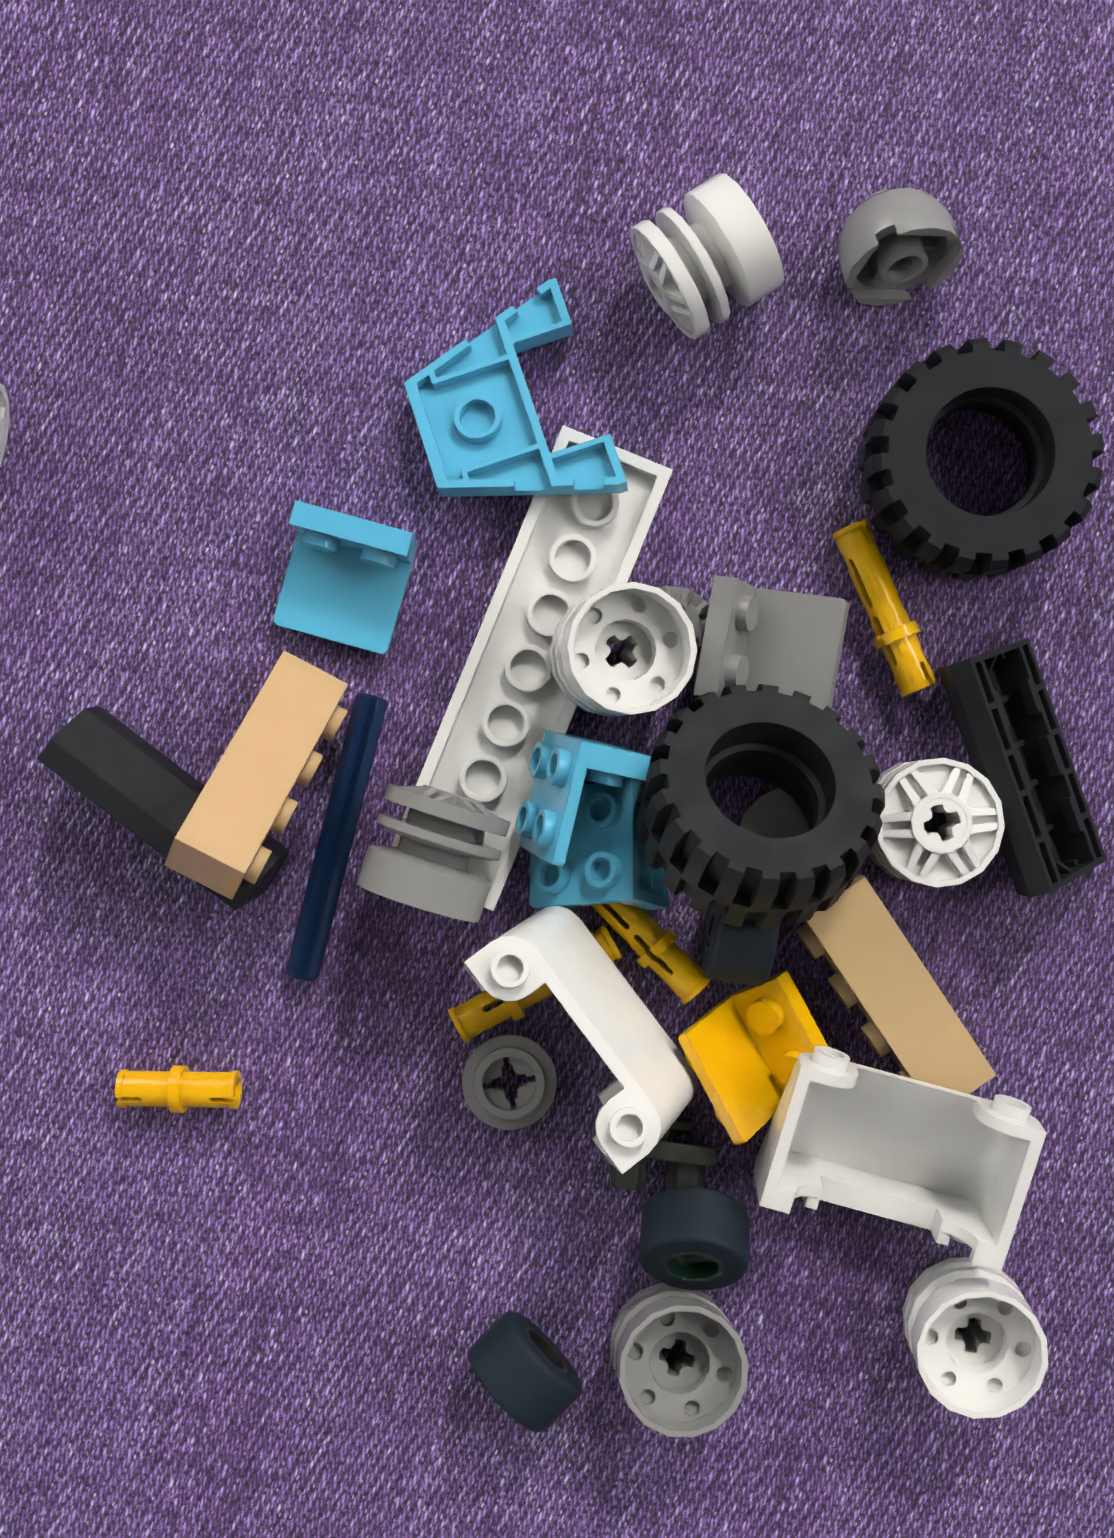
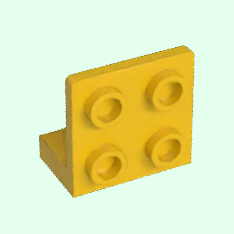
(748, 1051)

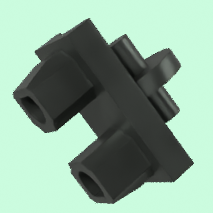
(685, 1165)

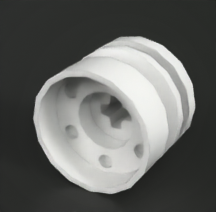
(715, 252)
(656, 653)
(966, 839)
(997, 1359)

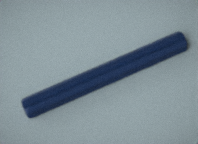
(336, 837)

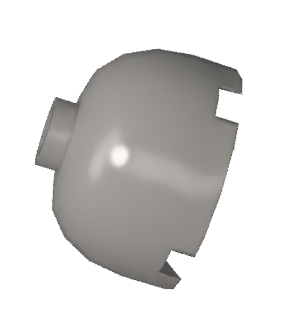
(896, 245)

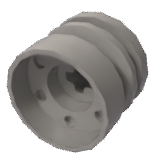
(433, 853)
(695, 1387)

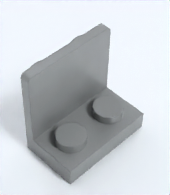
(771, 640)

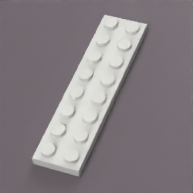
(508, 683)

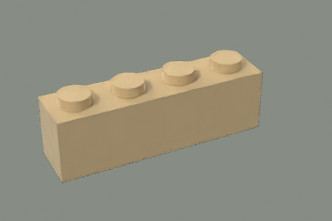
(256, 775)
(893, 991)

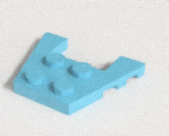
(483, 420)

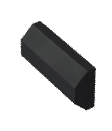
(1022, 752)
(138, 787)

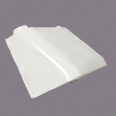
(649, 1068)
(900, 1152)

